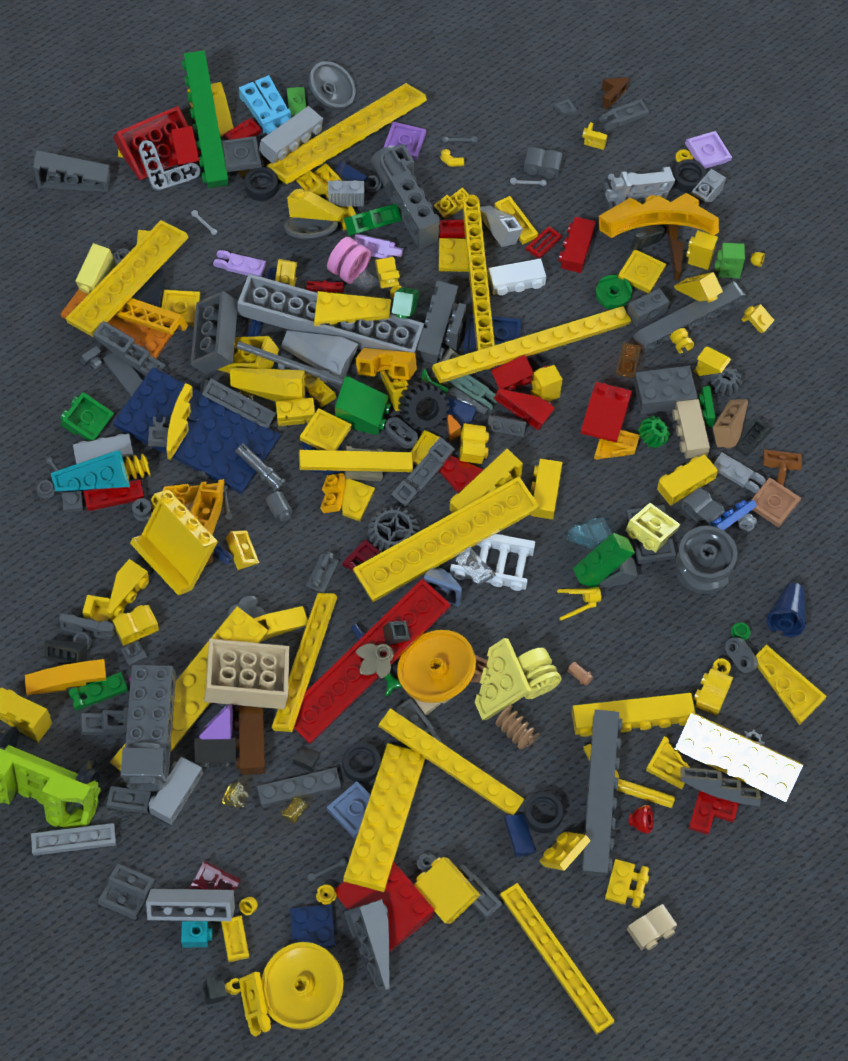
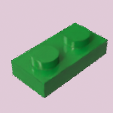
(705, 400)

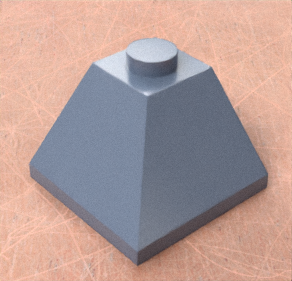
(444, 585)

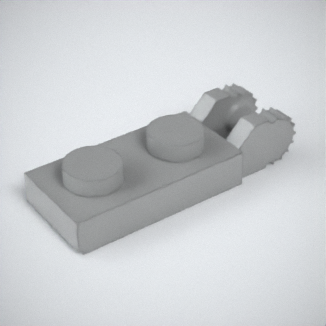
(738, 473)

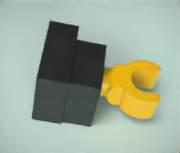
(217, 991)

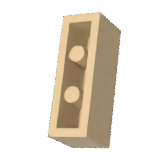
(691, 428)

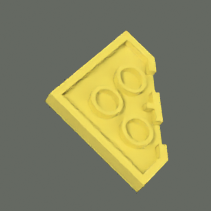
(501, 681)

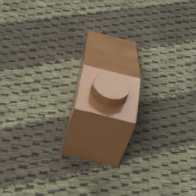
(730, 423)

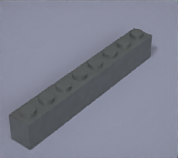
(600, 792)

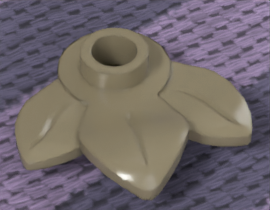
(373, 661)

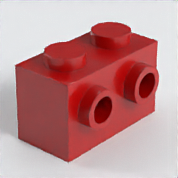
(184, 146)
(513, 374)

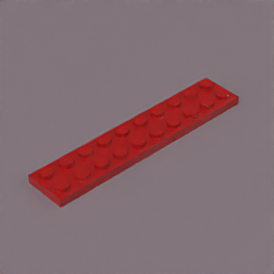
(343, 681)

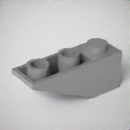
(501, 225)

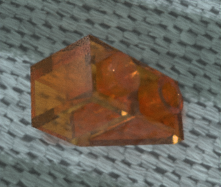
(628, 360)

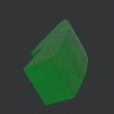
(372, 219)

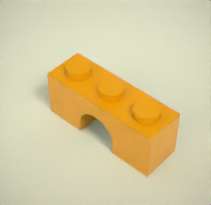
(400, 363)

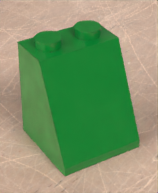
(362, 406)

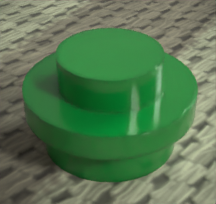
(740, 630)

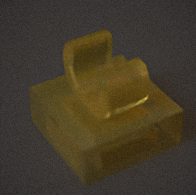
(232, 795)

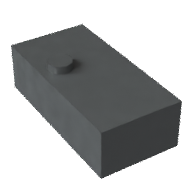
(214, 332)

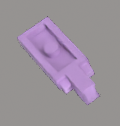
(379, 247)

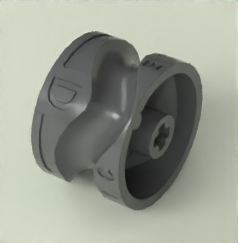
(705, 559)

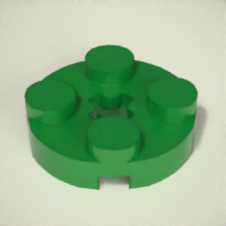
(609, 300)

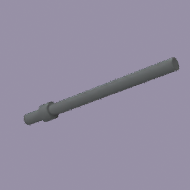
(324, 375)

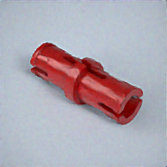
(330, 287)

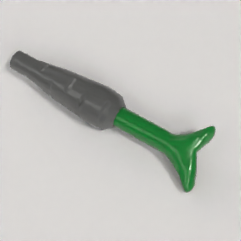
(456, 394)

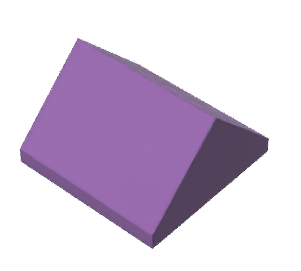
(220, 726)

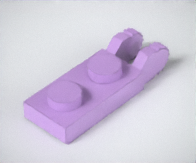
(240, 264)

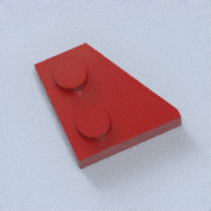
(459, 473)

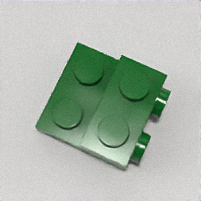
(86, 417)

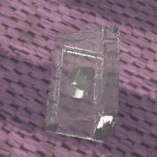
(475, 566)

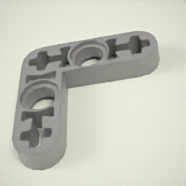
(165, 176)

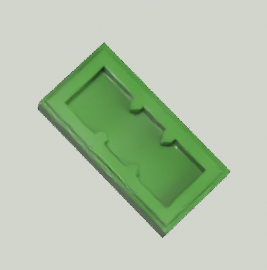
(296, 100)

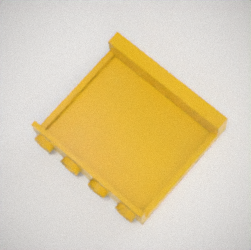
(175, 543)

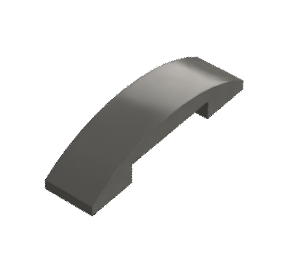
(424, 472)

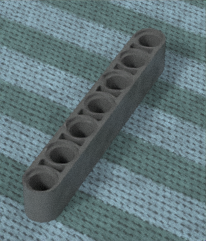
(688, 316)

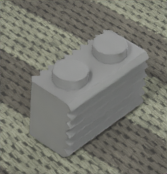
(346, 193)

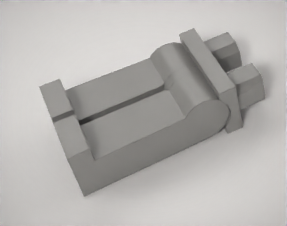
(640, 186)

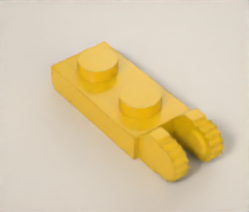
(254, 1003)

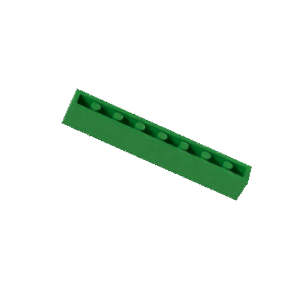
(205, 118)

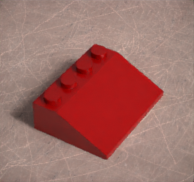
(155, 130)
(405, 904)

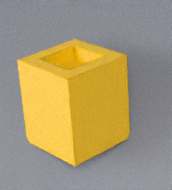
(96, 608)

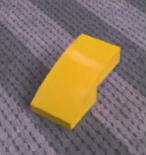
(318, 390)

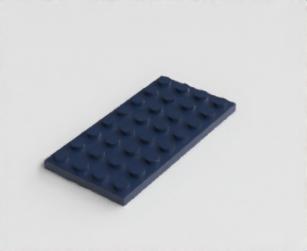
(212, 431)

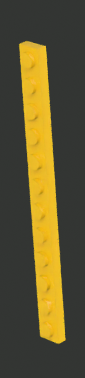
(530, 344)

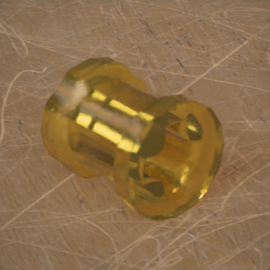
(294, 809)

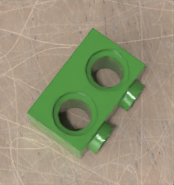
(730, 260)

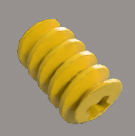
(136, 466)

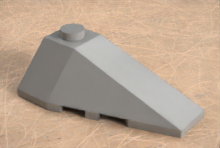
(321, 351)

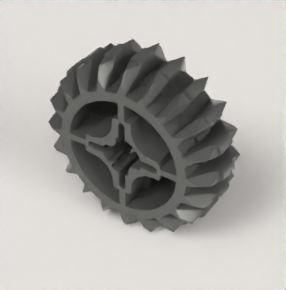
(379, 526)

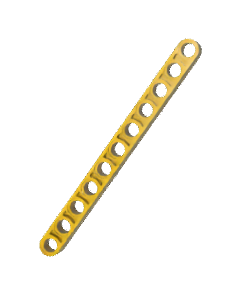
(475, 241)

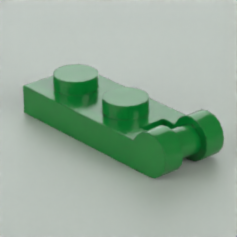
(98, 691)

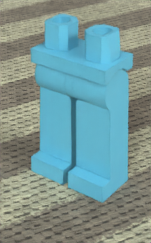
(265, 104)

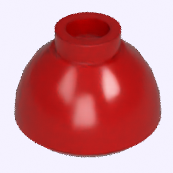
(642, 819)

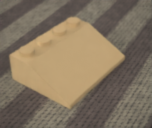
(247, 674)

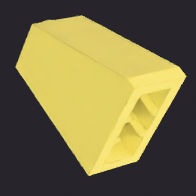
(95, 268)

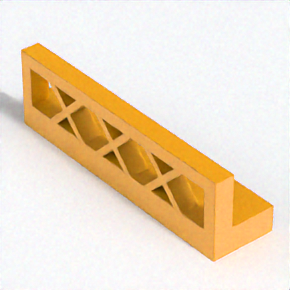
(154, 313)

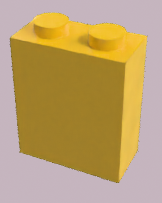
(446, 889)

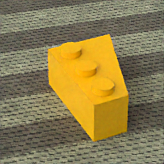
(25, 715)

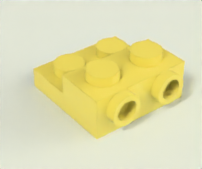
(652, 527)

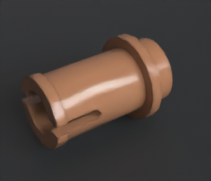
(580, 674)

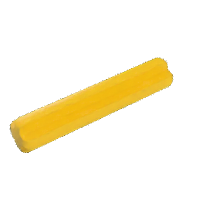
(645, 793)

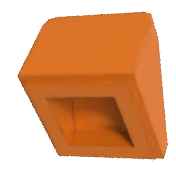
(453, 427)

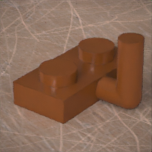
(783, 461)

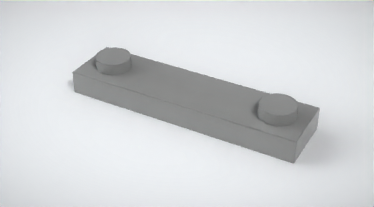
(73, 839)

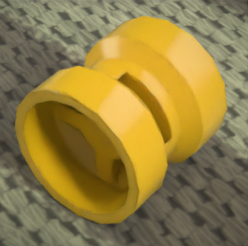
(681, 339)

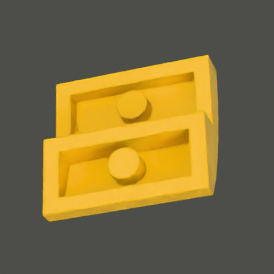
(318, 181)

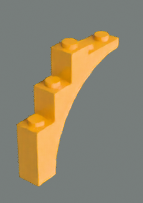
(681, 211)

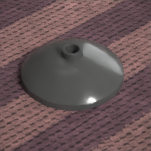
(332, 85)
(309, 229)

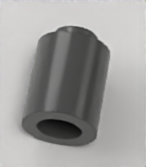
(279, 506)

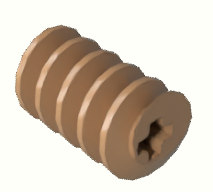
(515, 729)

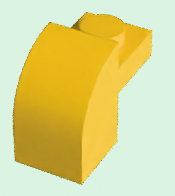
(387, 272)

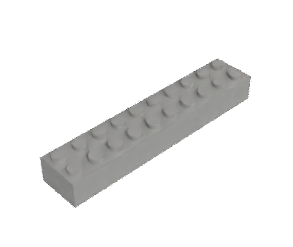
(296, 308)

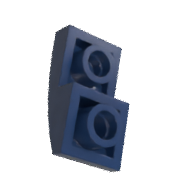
(348, 173)

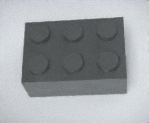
(662, 388)

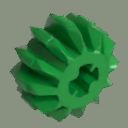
(653, 432)

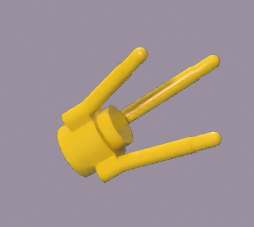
(590, 595)

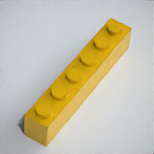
(637, 713)

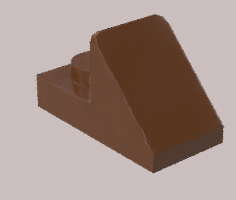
(614, 89)

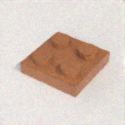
(775, 502)

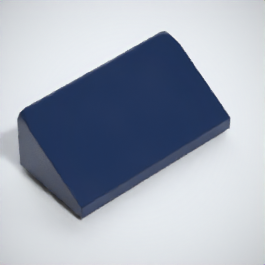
(460, 411)
(519, 835)

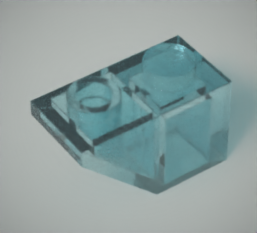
(589, 534)

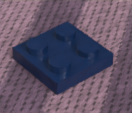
(313, 925)

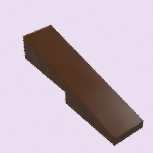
(675, 249)

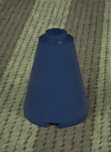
(788, 611)

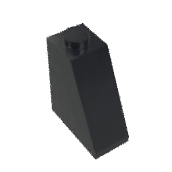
(153, 289)

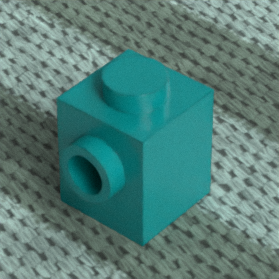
(195, 934)

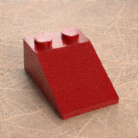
(606, 412)

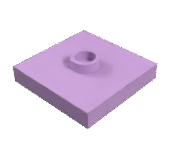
(708, 149)

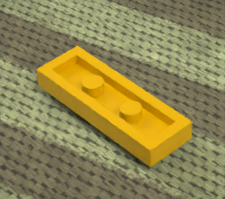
(509, 206)

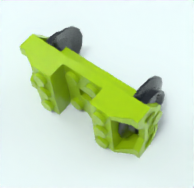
(55, 787)

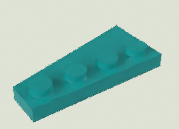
(97, 473)

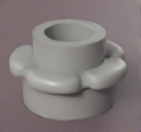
(748, 520)

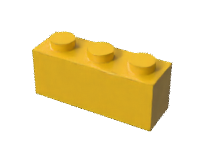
(687, 479)
(546, 487)

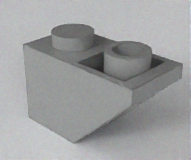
(709, 186)

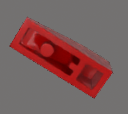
(528, 407)

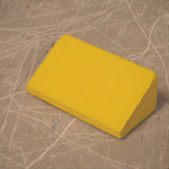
(241, 549)

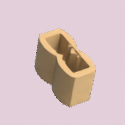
(652, 927)

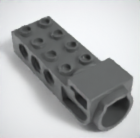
(396, 172)
(149, 727)

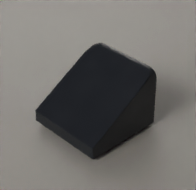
(538, 361)

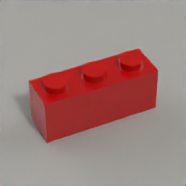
(577, 244)

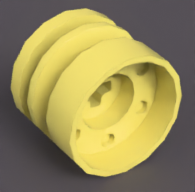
(539, 672)

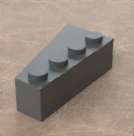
(70, 173)
(437, 323)

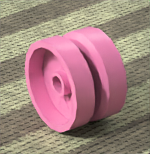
(348, 259)

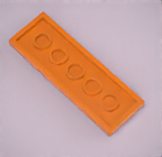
(146, 337)

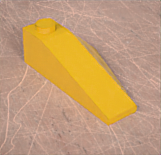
(270, 383)

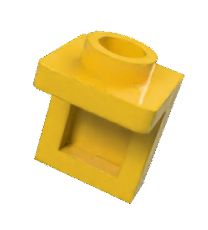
(758, 317)

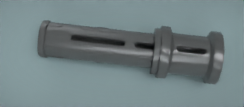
(267, 473)

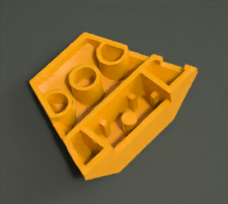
(202, 501)

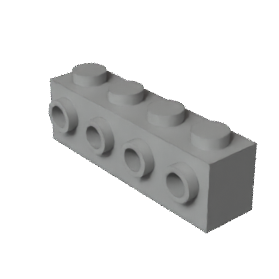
(291, 135)
(190, 905)

